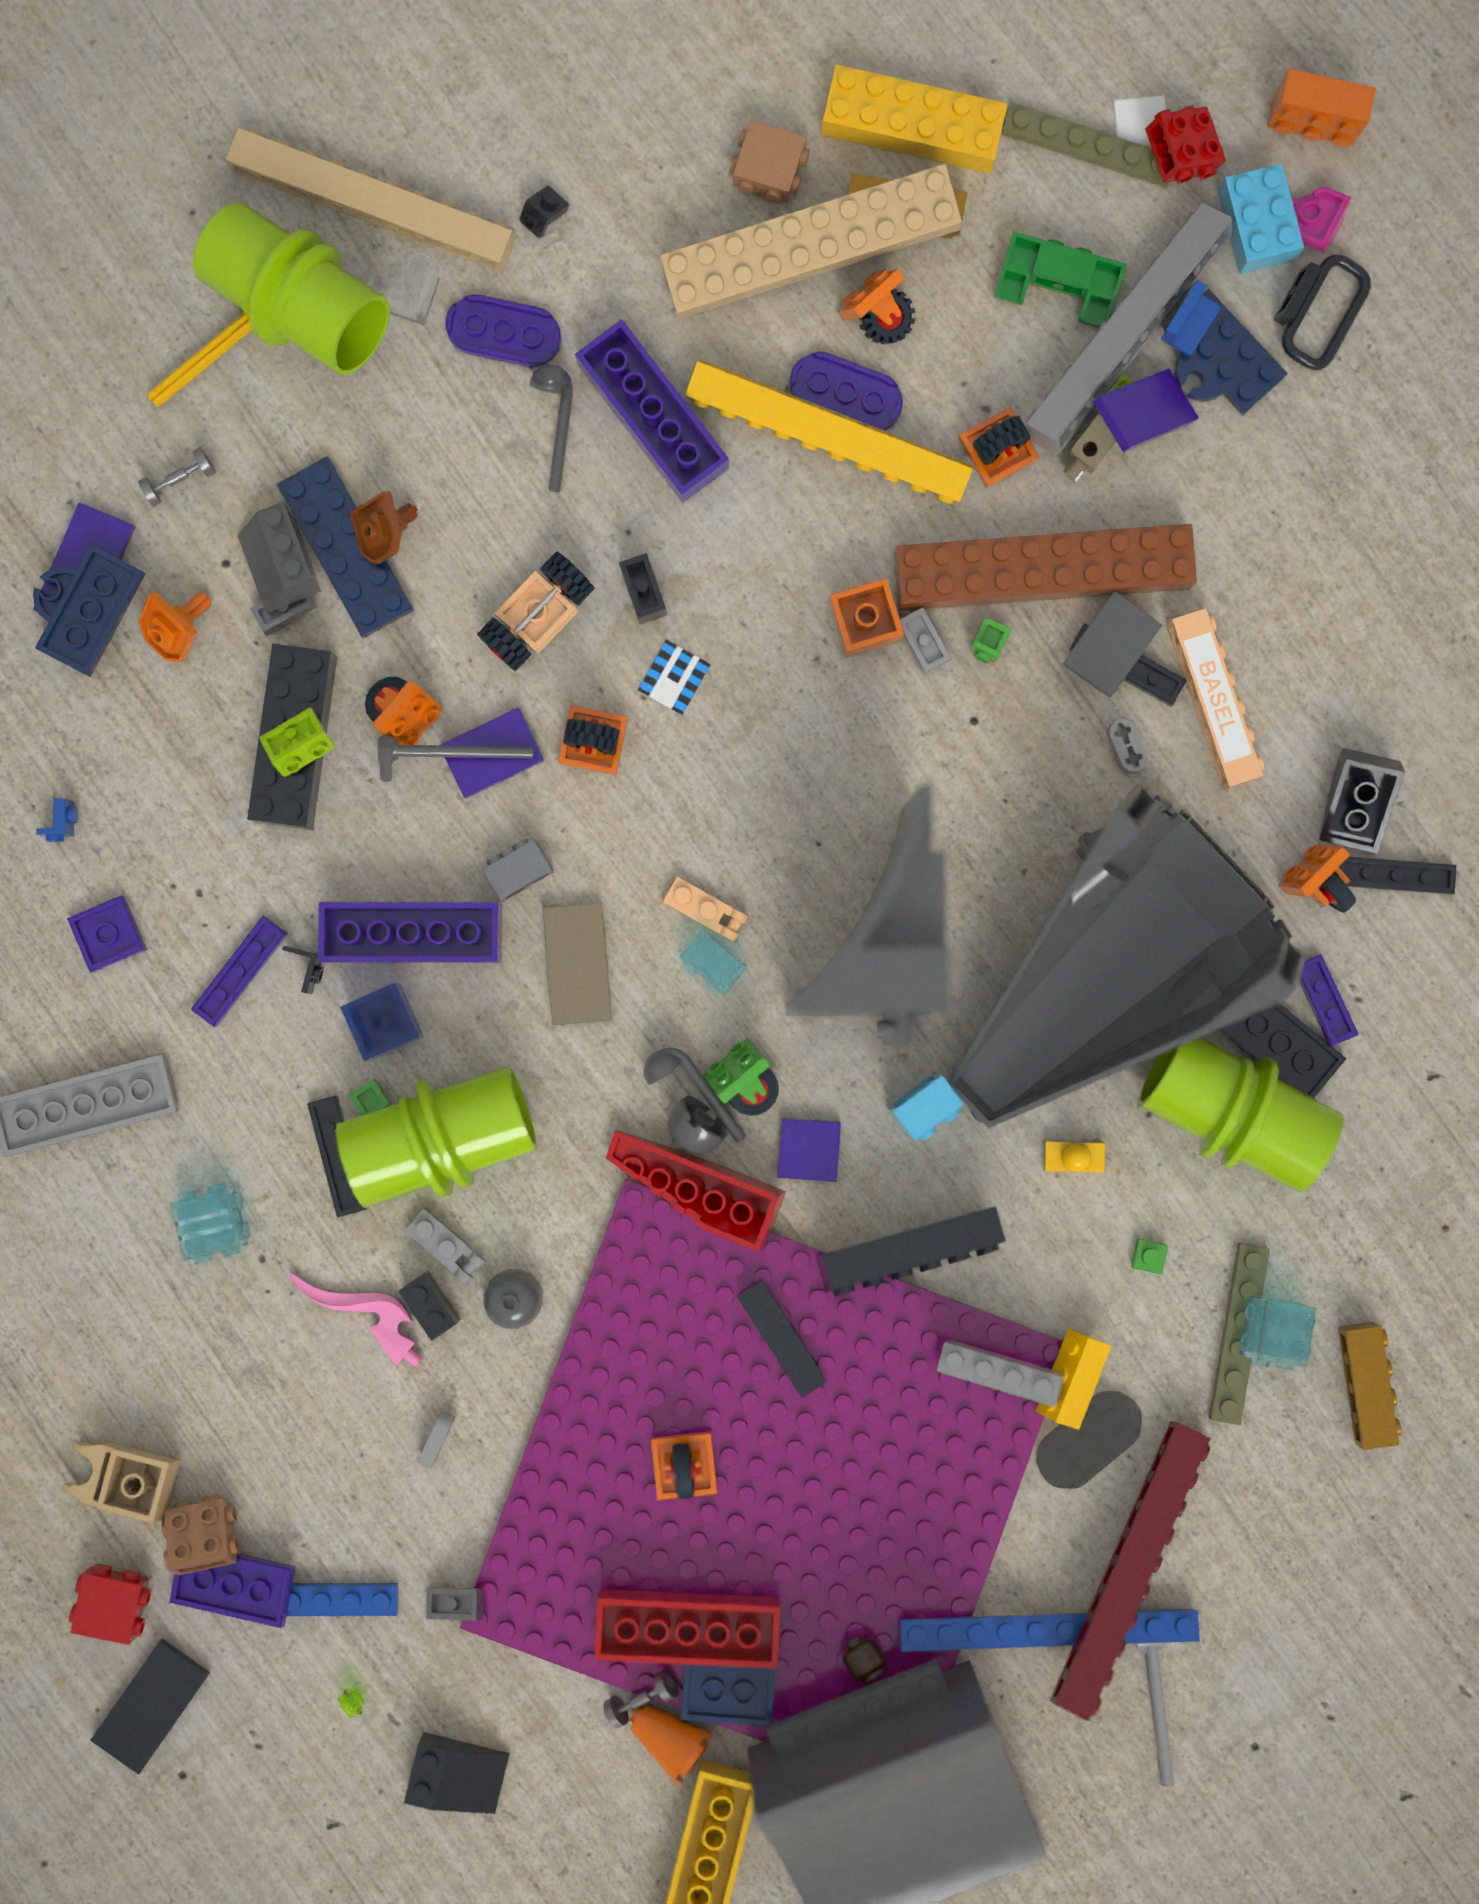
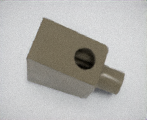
(1097, 438)

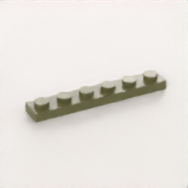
(1082, 143)
(1232, 1367)

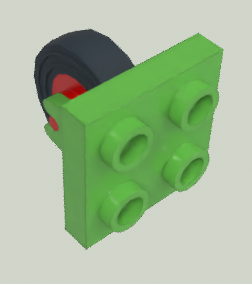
(744, 1080)

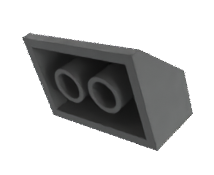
(277, 558)

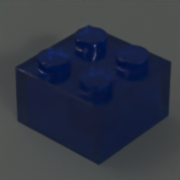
(382, 1021)

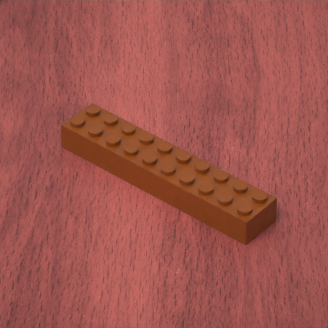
(1045, 567)

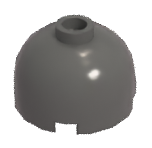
(693, 1128)
(513, 1299)

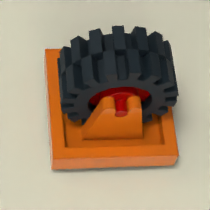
(882, 309)
(999, 447)
(593, 740)

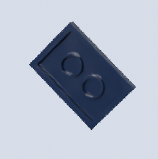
(728, 1694)

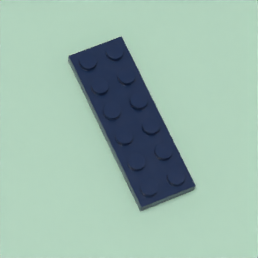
(323, 513)

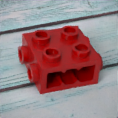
(1185, 144)
(110, 1604)

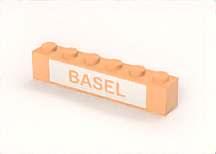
(1215, 698)

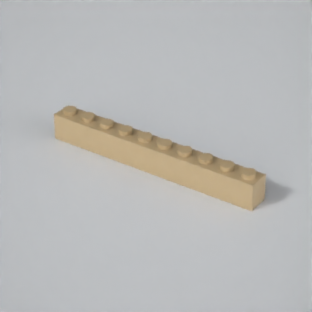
(370, 199)

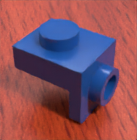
(64, 818)

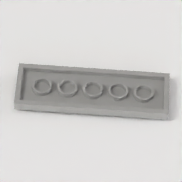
(86, 1105)

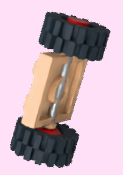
(536, 611)

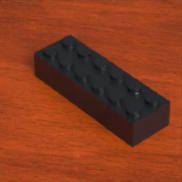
(295, 682)
(911, 1249)

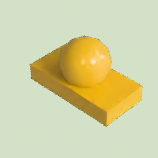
(1074, 1156)

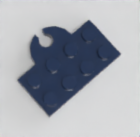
(1229, 364)
(85, 608)

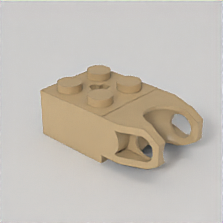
(115, 1477)

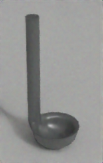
(556, 380)
(666, 1060)

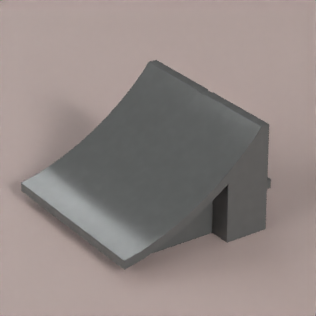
(897, 949)
(893, 1793)

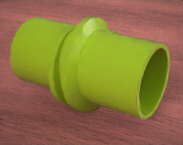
(291, 288)
(1242, 1112)
(436, 1137)

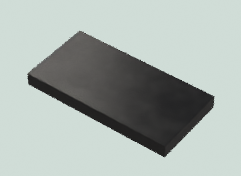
(1300, 1053)
(150, 1706)

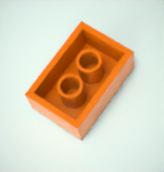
(1321, 107)

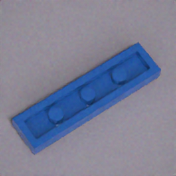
(343, 1599)

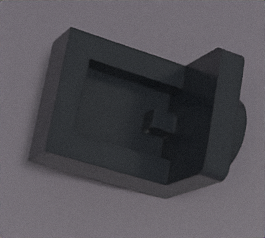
(542, 210)

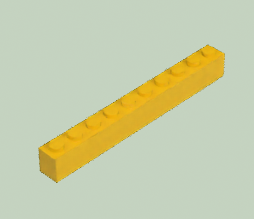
(829, 430)

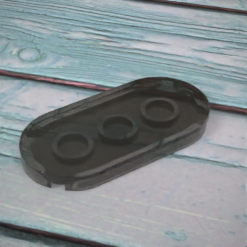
(1075, 1456)

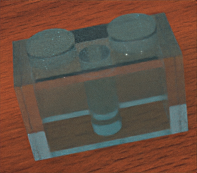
(712, 963)

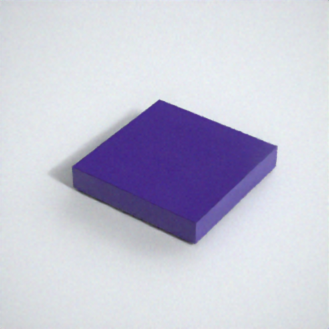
(106, 934)
(809, 1150)

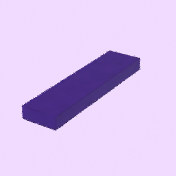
(239, 971)

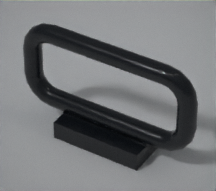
(1300, 299)

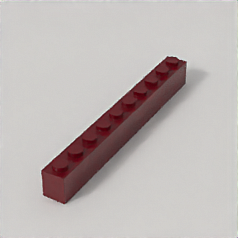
(1130, 1570)

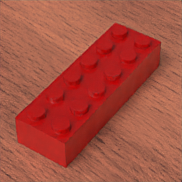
(687, 1628)

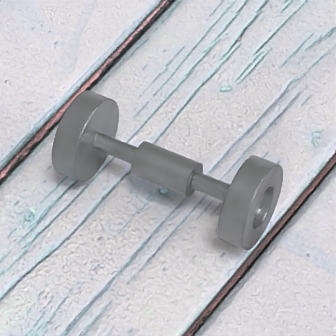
(176, 477)
(665, 1686)

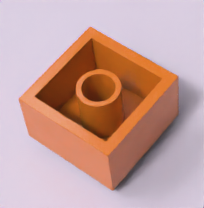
(866, 617)

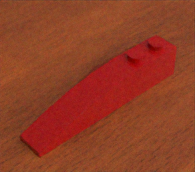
(704, 1191)

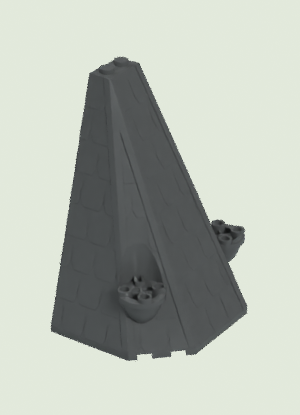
(1135, 960)

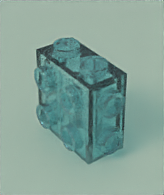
(210, 1223)
(1277, 1332)

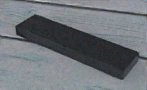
(1149, 677)
(1400, 875)
(324, 1117)
(781, 1338)

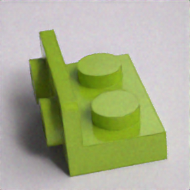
(296, 742)

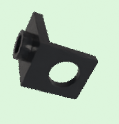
(314, 970)

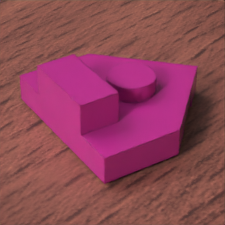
(1320, 216)

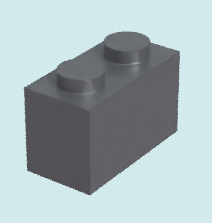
(517, 869)

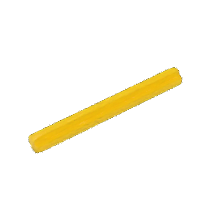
(200, 360)

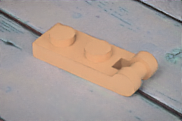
(704, 908)

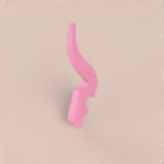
(386, 1306)

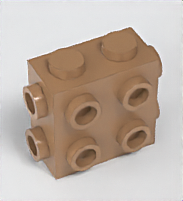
(769, 162)
(200, 1535)

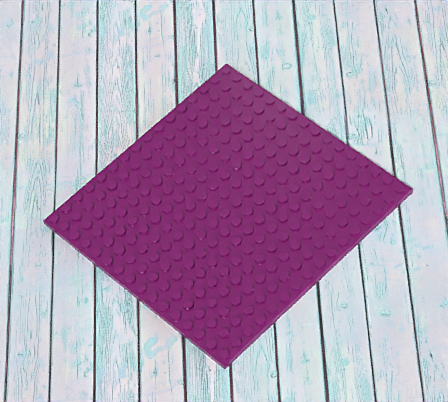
(841, 1502)

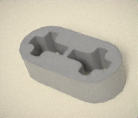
(1133, 743)
(436, 1439)

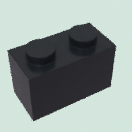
(643, 588)
(429, 1305)

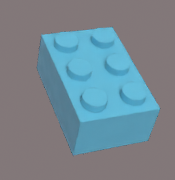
(1262, 218)
(926, 1107)

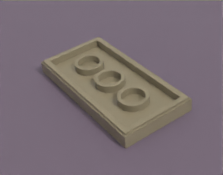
(577, 964)

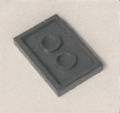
(1112, 644)

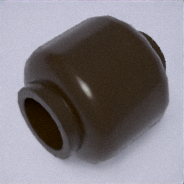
(864, 1659)

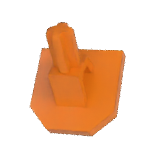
(169, 628)

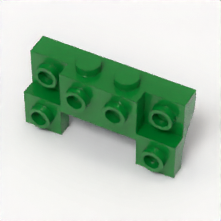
(1061, 270)

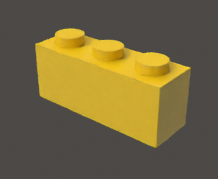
(1082, 1362)

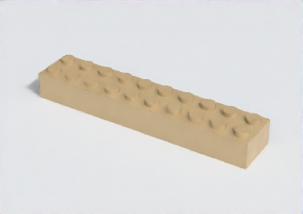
(812, 241)

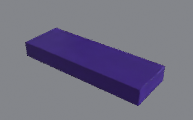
(1326, 1002)

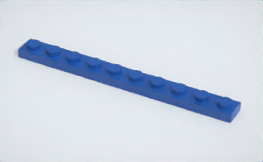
(1037, 1630)

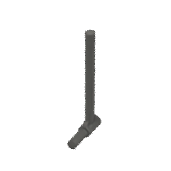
(390, 750)

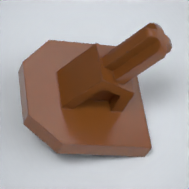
(380, 526)

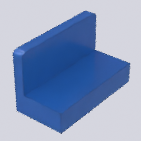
(1191, 320)

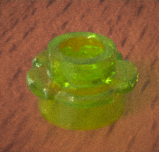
(351, 1702)

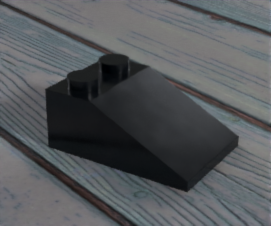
(1361, 800)
(455, 1776)

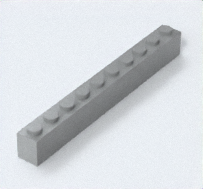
(1129, 328)

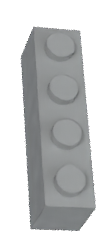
(1001, 1372)

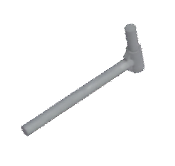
(1151, 1651)

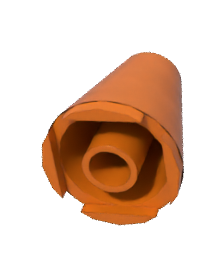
(669, 1740)

